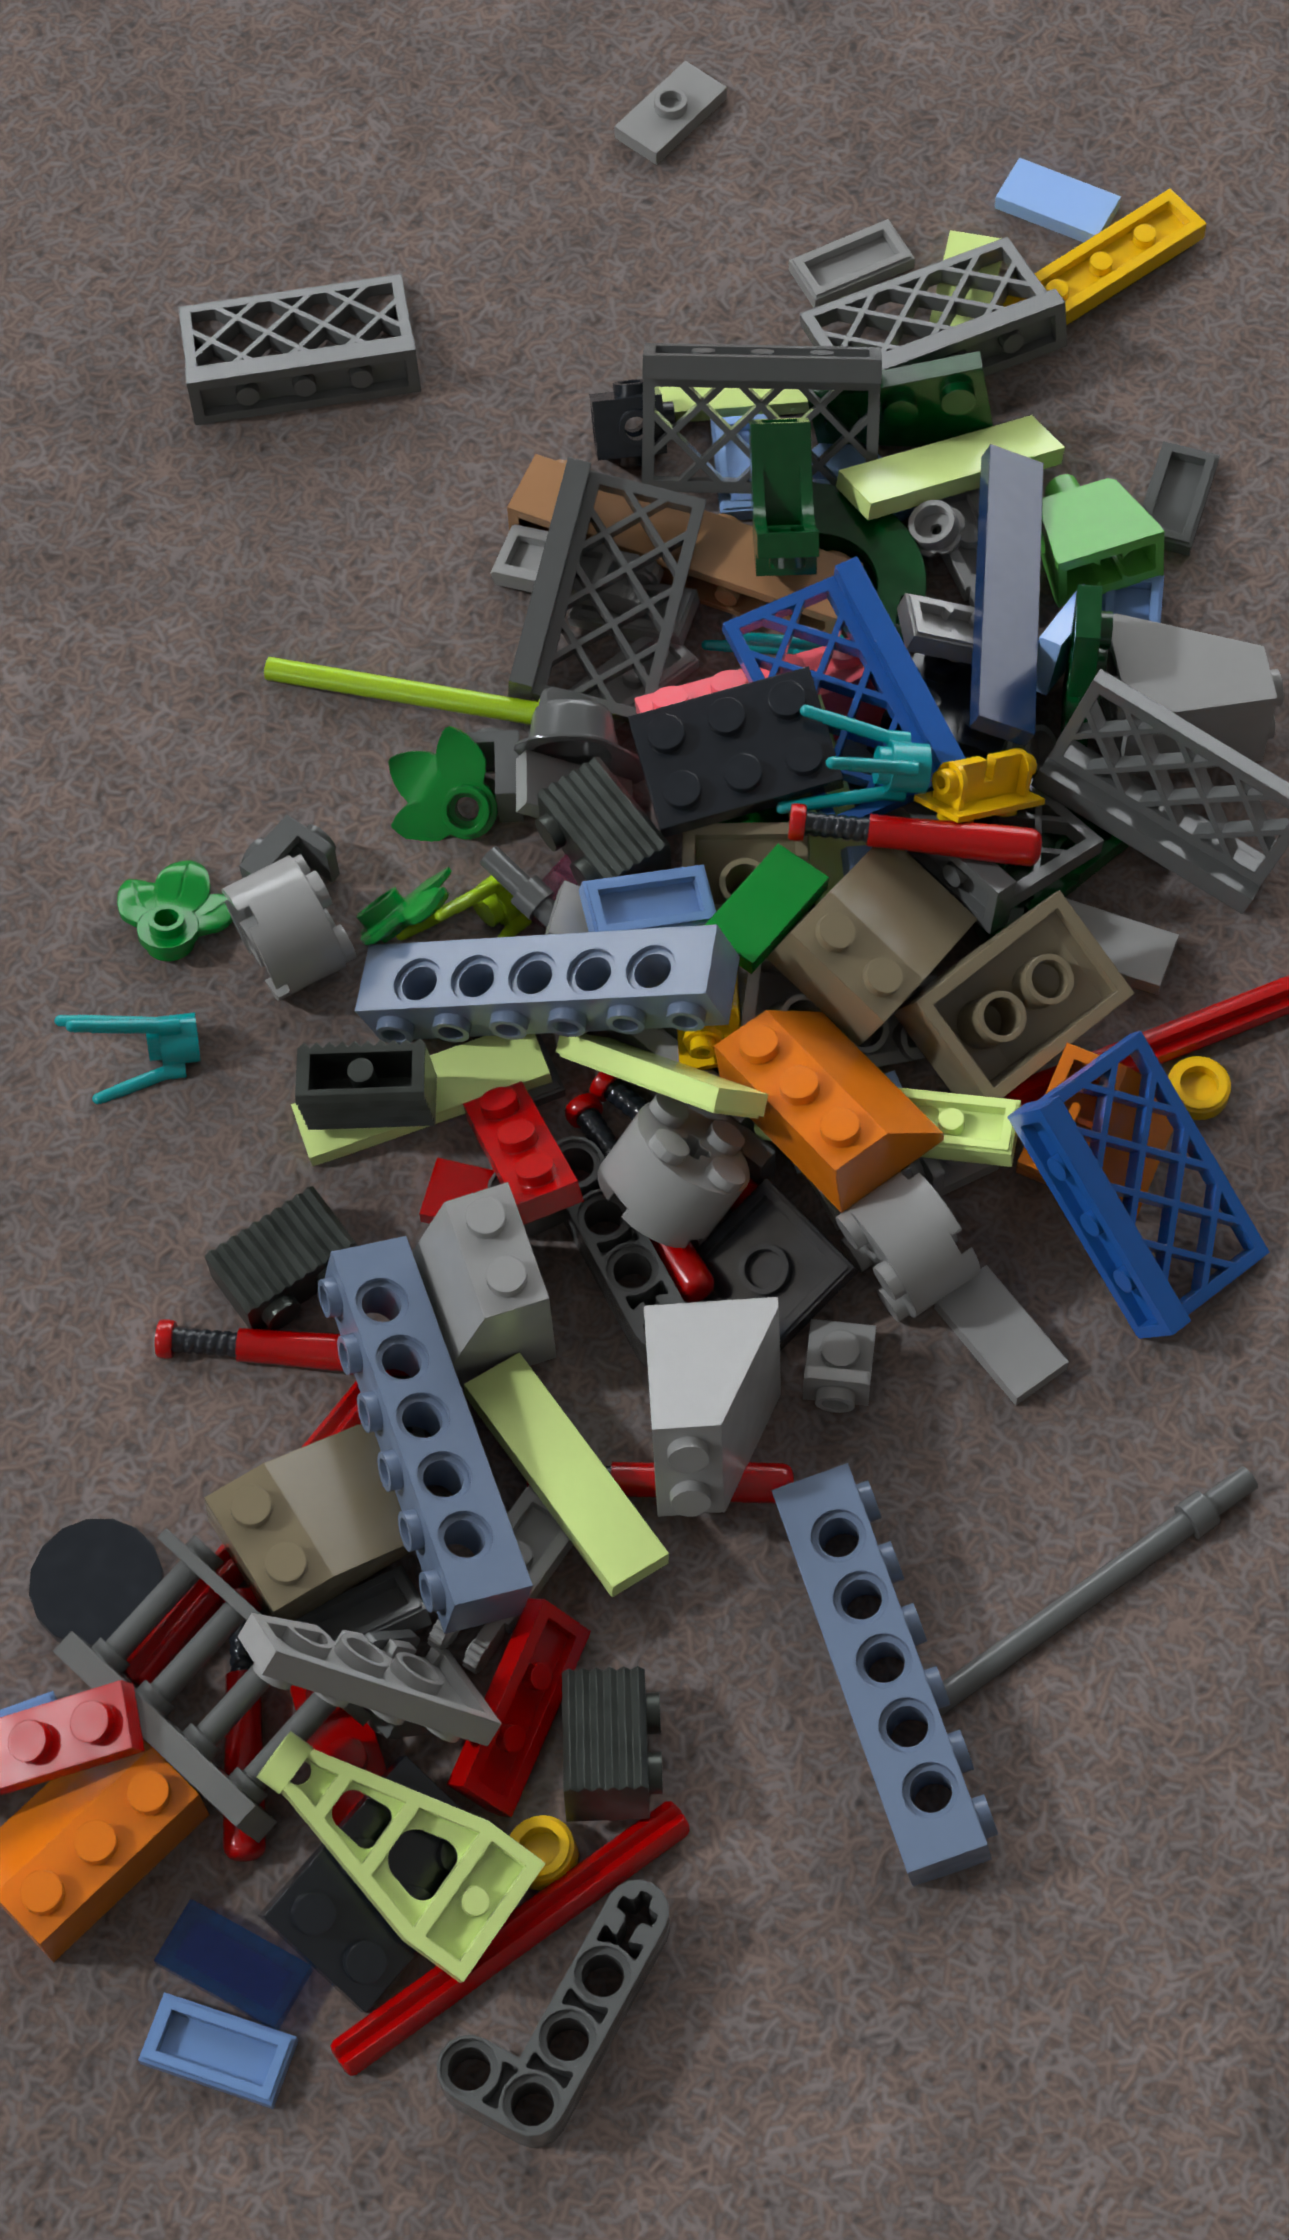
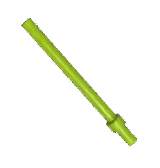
(400, 690)

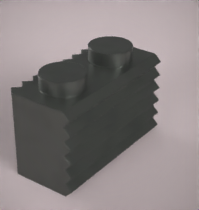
(599, 826)
(366, 1085)
(278, 1260)
(607, 1744)

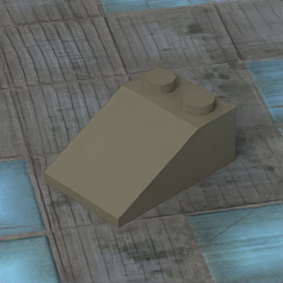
(872, 940)
(1014, 1001)
(309, 1523)

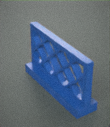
(880, 650)
(1107, 1223)

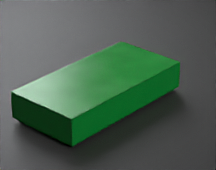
(769, 905)

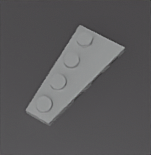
(386, 1681)

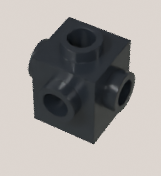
(610, 414)

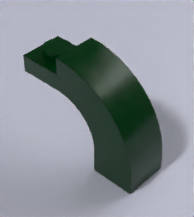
(782, 497)
(880, 544)

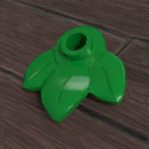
(435, 785)
(173, 909)
(392, 913)

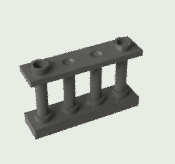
(195, 1748)

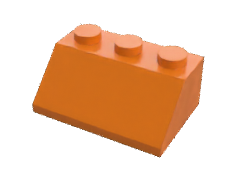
(826, 1103)
(90, 1843)

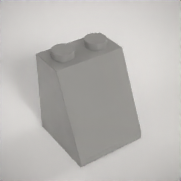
(1201, 678)
(485, 1283)
(709, 1396)

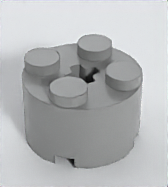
(287, 925)
(675, 1172)
(909, 1244)

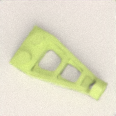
(471, 1901)

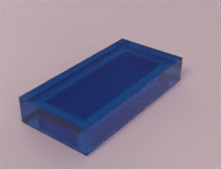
(233, 1965)

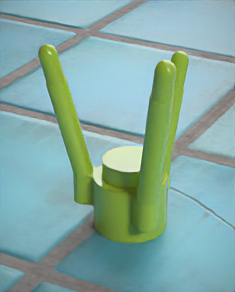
(489, 901)

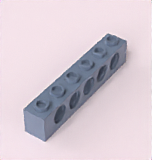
(549, 984)
(387, 1282)
(928, 1842)

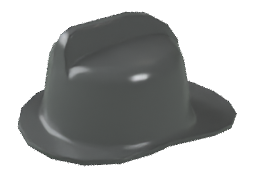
(576, 731)

